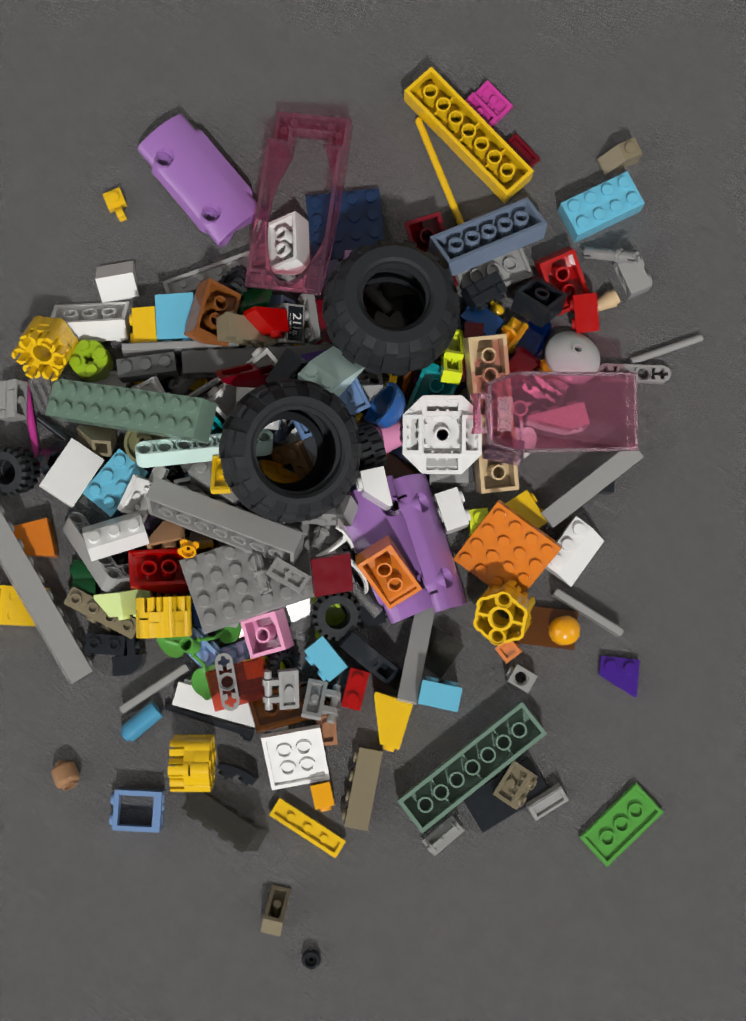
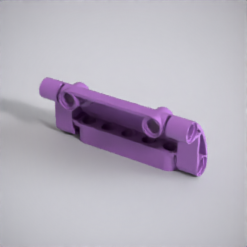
(199, 179)
(372, 525)
(429, 541)

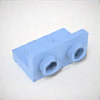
(208, 649)

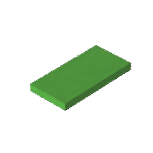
(621, 824)

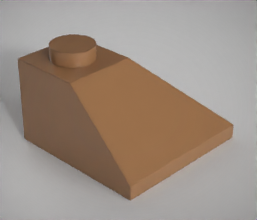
(167, 536)

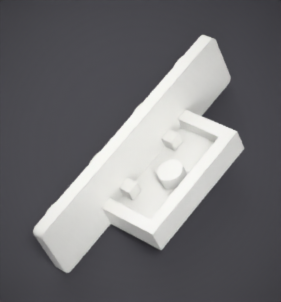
(134, 496)

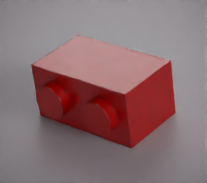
(586, 312)
(355, 689)

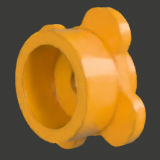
(188, 552)

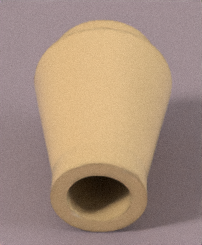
(608, 300)

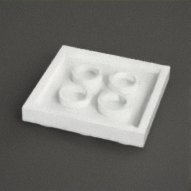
(295, 757)

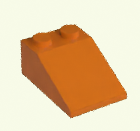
(387, 572)

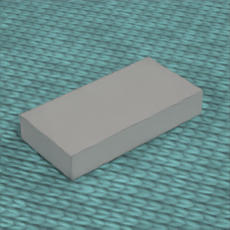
(547, 801)

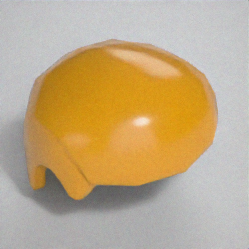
(564, 630)

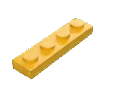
(307, 827)

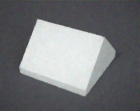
(117, 281)

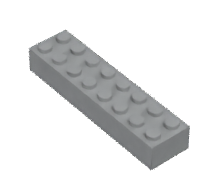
(224, 522)

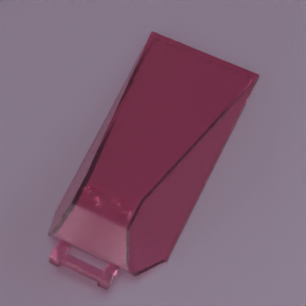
(559, 412)

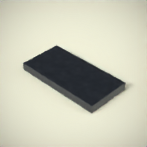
(489, 809)

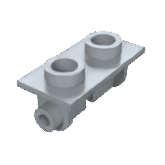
(442, 835)

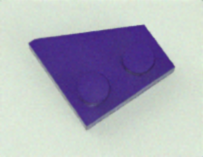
(621, 673)

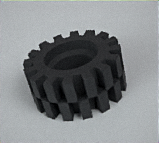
(235, 279)
(288, 658)

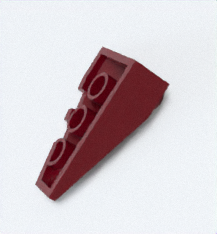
(422, 228)

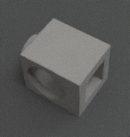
(528, 681)

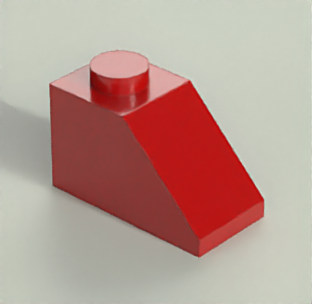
(268, 321)

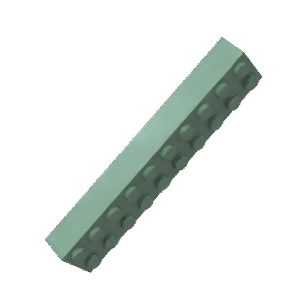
(132, 410)

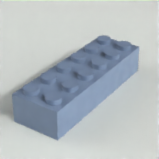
(488, 236)

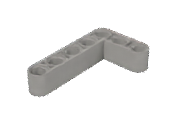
(105, 571)

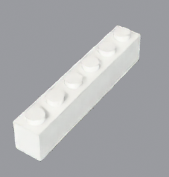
(189, 699)

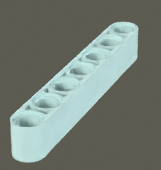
(177, 451)

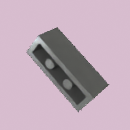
(144, 367)

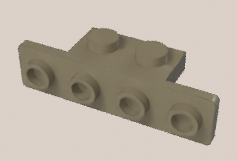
(88, 606)

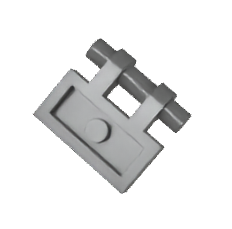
(287, 689)
(314, 701)

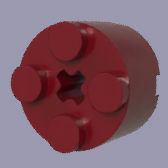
(524, 361)

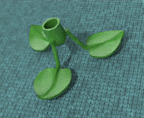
(177, 646)

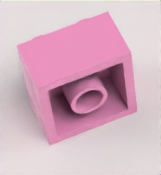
(267, 633)

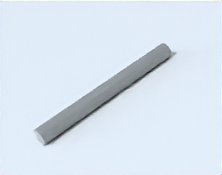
(666, 349)

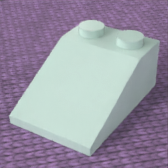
(331, 371)

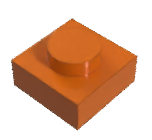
(508, 651)

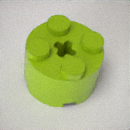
(91, 351)

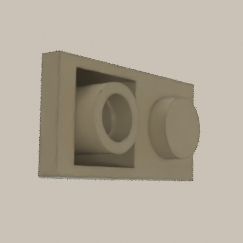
(98, 439)

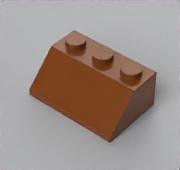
(209, 303)

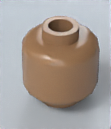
(65, 775)

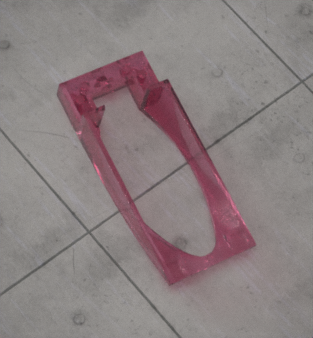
(277, 159)

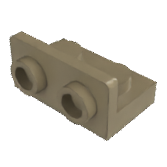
(515, 785)

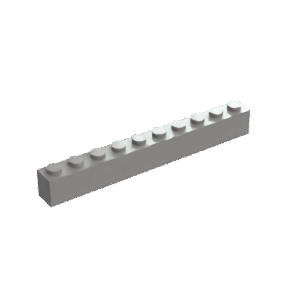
(40, 605)

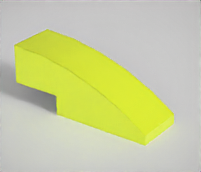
(451, 360)

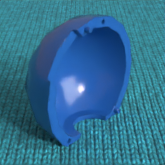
(386, 407)

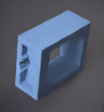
(158, 810)

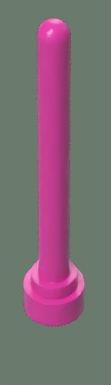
(32, 426)

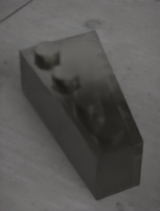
(225, 821)

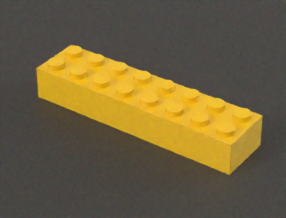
(468, 135)

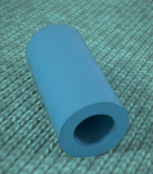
(141, 722)

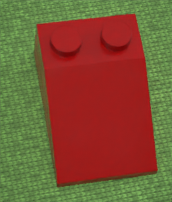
(563, 272)
(157, 571)

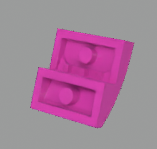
(489, 103)

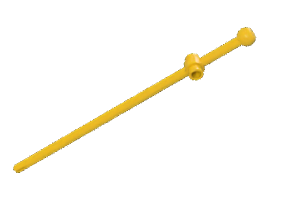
(495, 307)

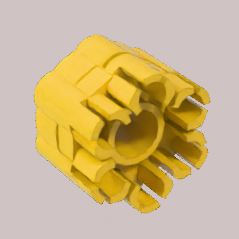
(45, 347)
(506, 598)
(163, 617)
(194, 763)

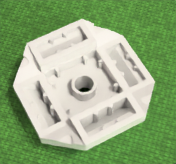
(420, 432)

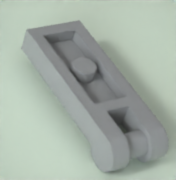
(311, 330)

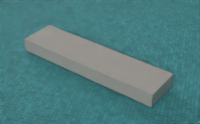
(587, 612)
(156, 687)

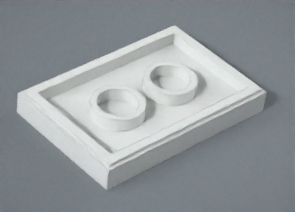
(71, 472)

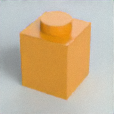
(323, 795)

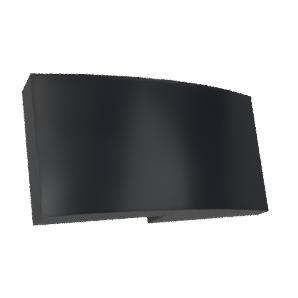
(230, 770)

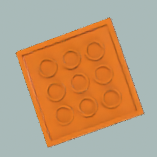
(507, 549)

